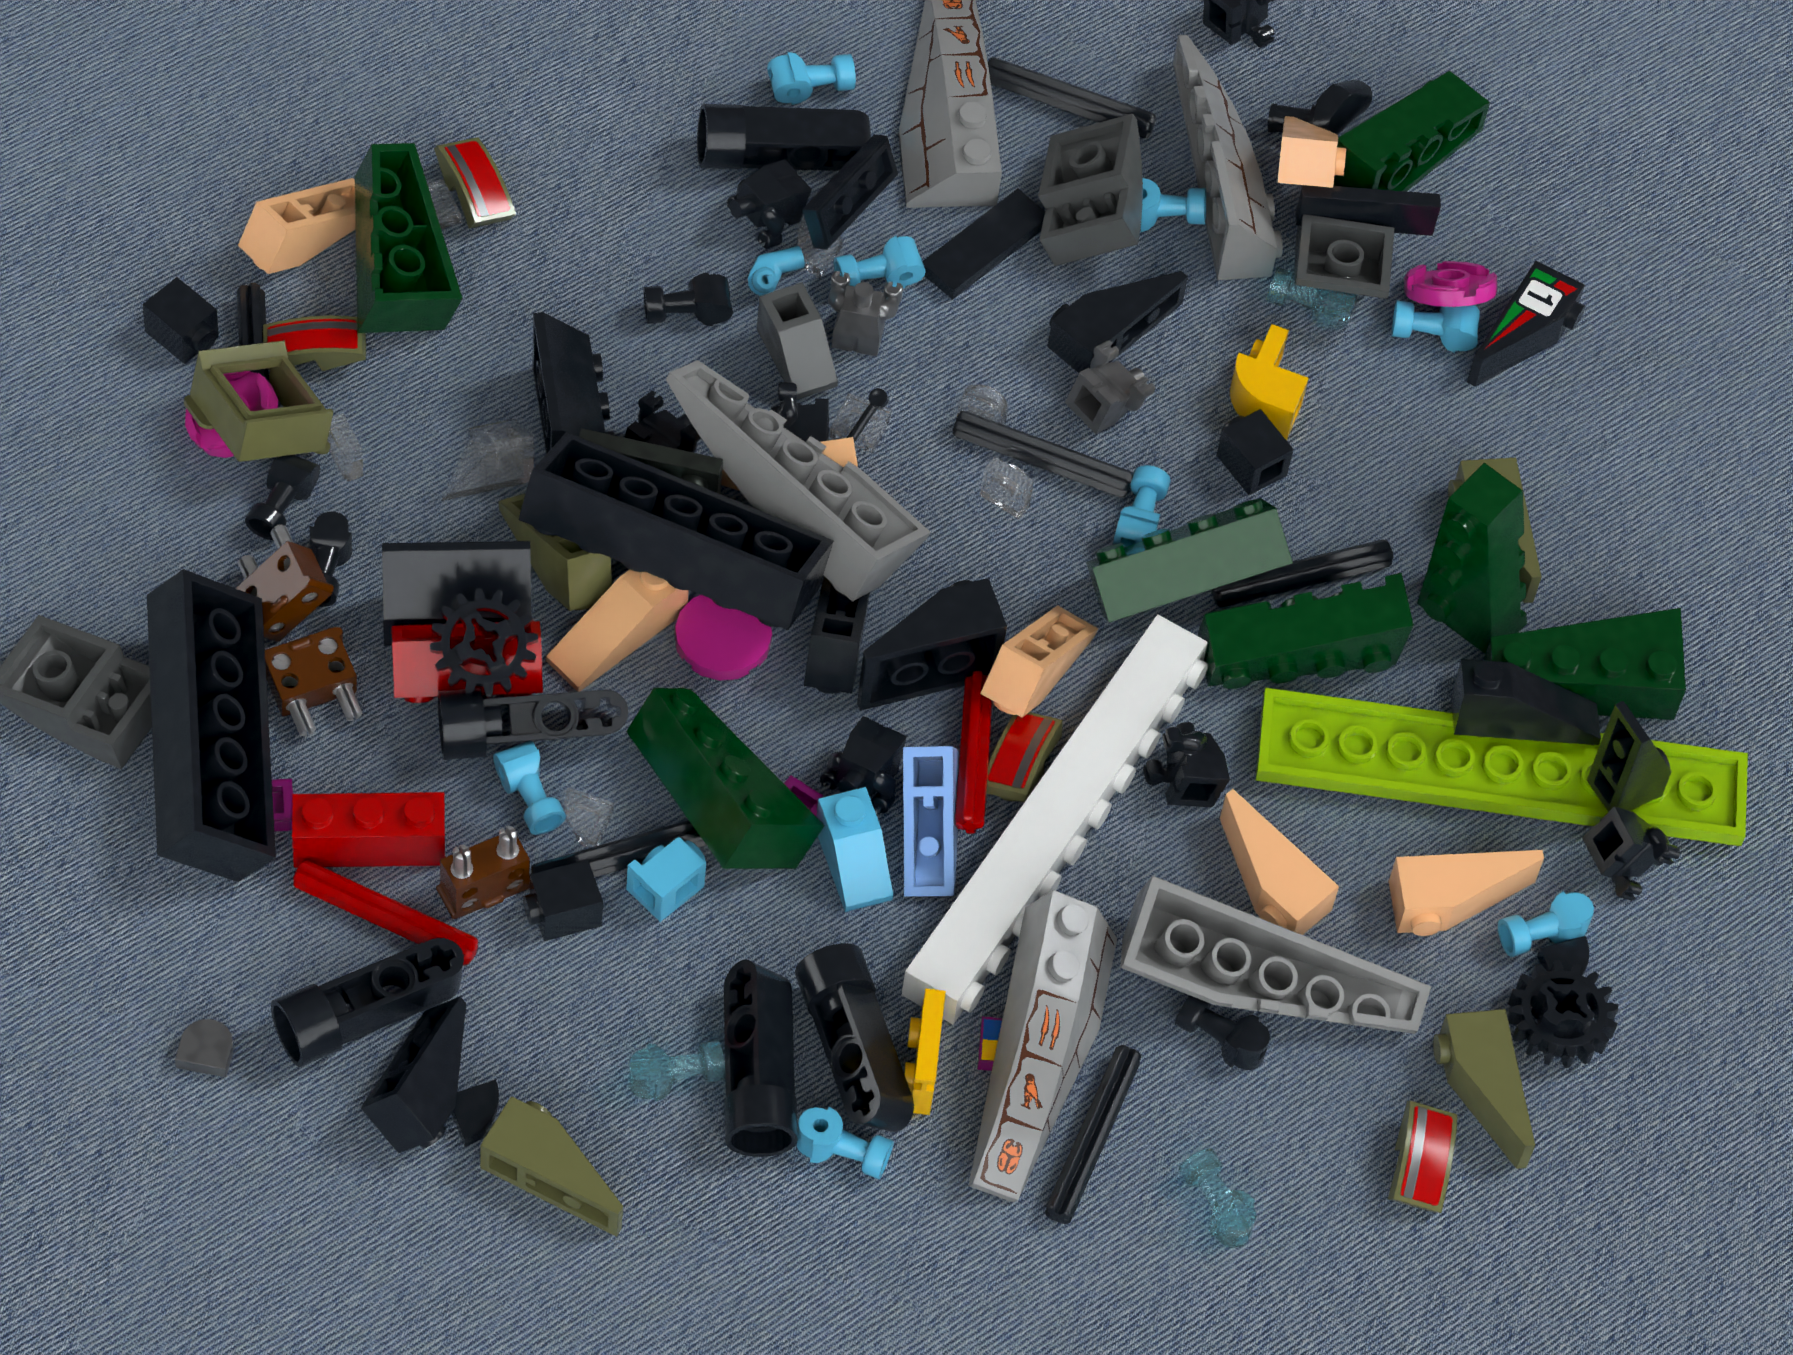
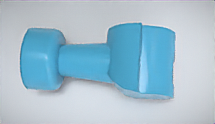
(794, 80)
(1162, 205)
(897, 264)
(1454, 325)
(1149, 486)
(520, 771)
(1566, 920)
(823, 1135)

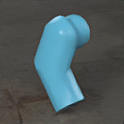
(770, 266)

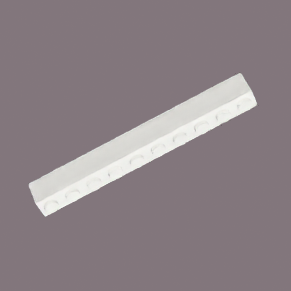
(1057, 816)

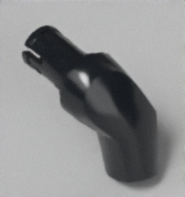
(1332, 110)

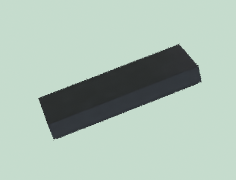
(850, 192)
(1402, 210)
(984, 244)

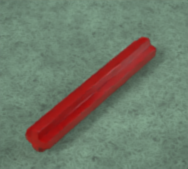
(973, 755)
(379, 908)

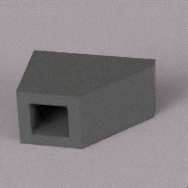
(796, 339)

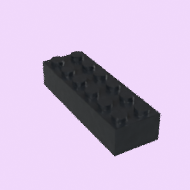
(675, 531)
(210, 726)

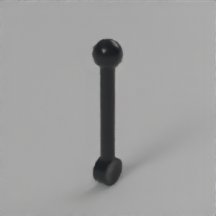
(878, 399)

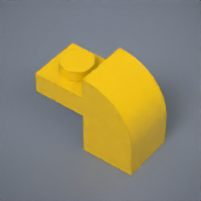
(1265, 386)

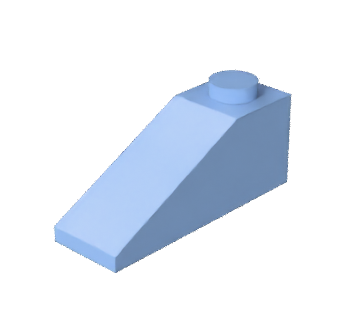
(929, 820)

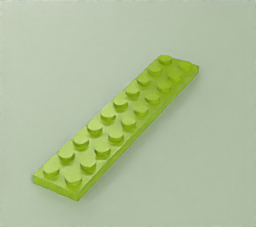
(1420, 760)

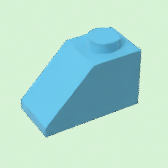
(854, 849)

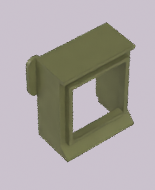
(254, 435)

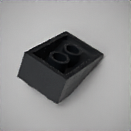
(934, 646)

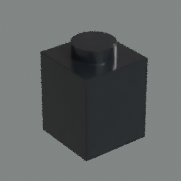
(181, 320)
(1254, 451)
(564, 900)

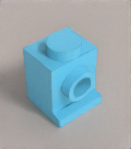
(667, 877)

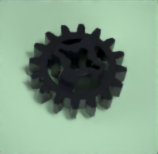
(503, 631)
(1562, 1013)

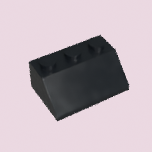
(566, 380)
(431, 574)

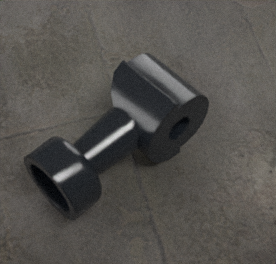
(706, 297)
(288, 480)
(331, 546)
(1242, 1041)

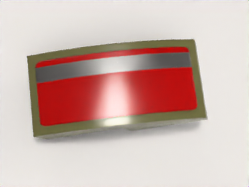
(477, 181)
(326, 339)
(1021, 755)
(1424, 1158)

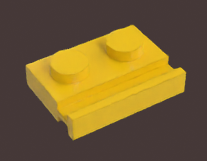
(925, 1036)

